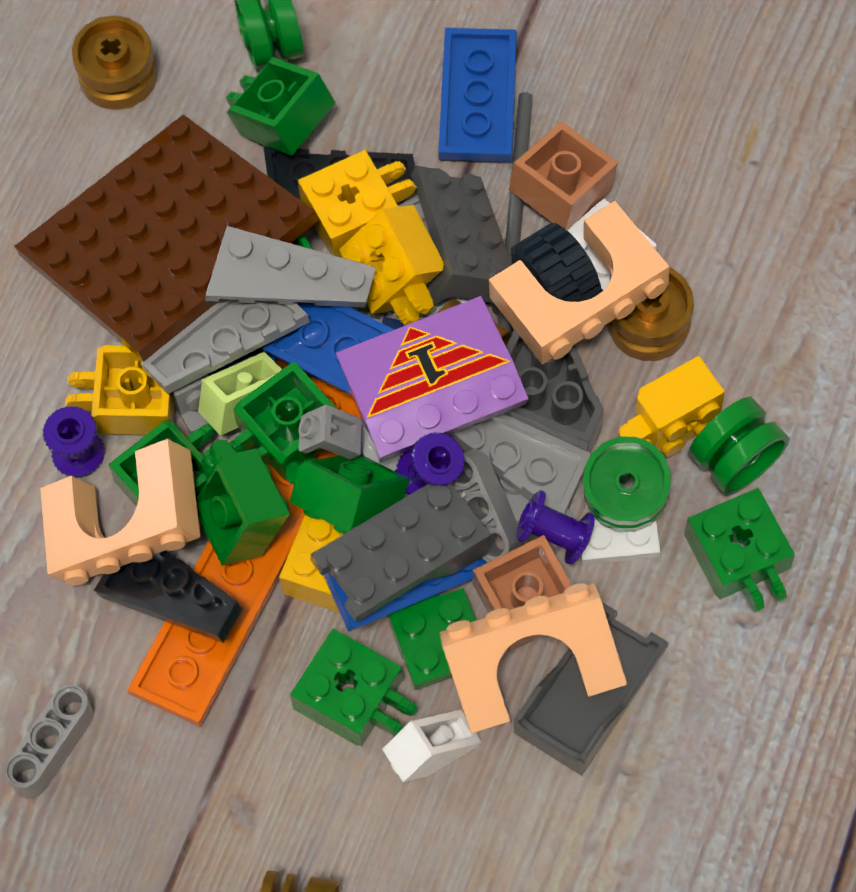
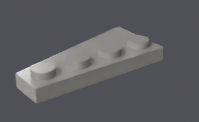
(273, 270)
(219, 338)
(528, 458)

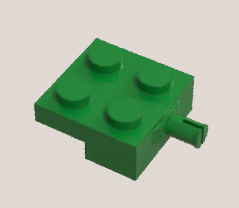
(419, 639)

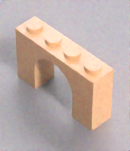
(555, 325)
(162, 520)
(477, 647)

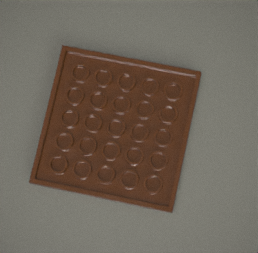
(150, 231)

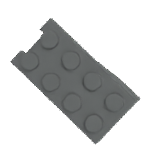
(463, 233)
(402, 546)
(568, 722)

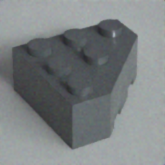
(558, 396)

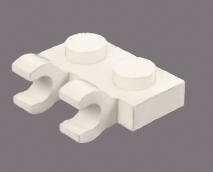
(613, 546)

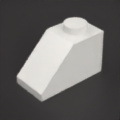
(430, 745)

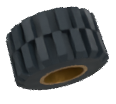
(558, 264)

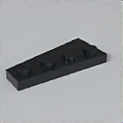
(288, 169)
(172, 593)

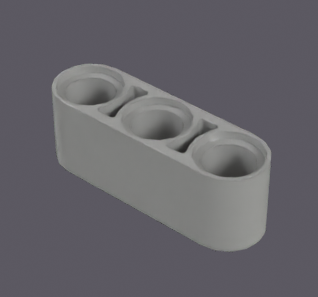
(486, 485)
(50, 722)

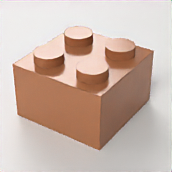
(563, 176)
(519, 576)

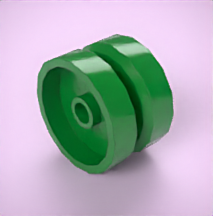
(269, 24)
(738, 445)
(622, 461)

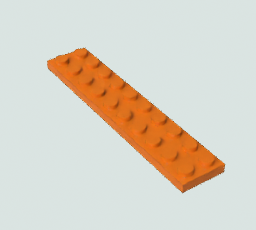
(188, 669)

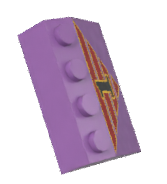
(431, 378)

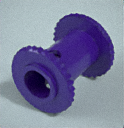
(70, 436)
(433, 460)
(555, 526)

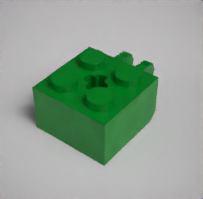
(280, 105)
(265, 413)
(125, 469)
(344, 489)
(239, 503)
(737, 568)
(357, 710)

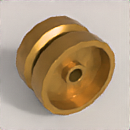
(114, 62)
(656, 325)

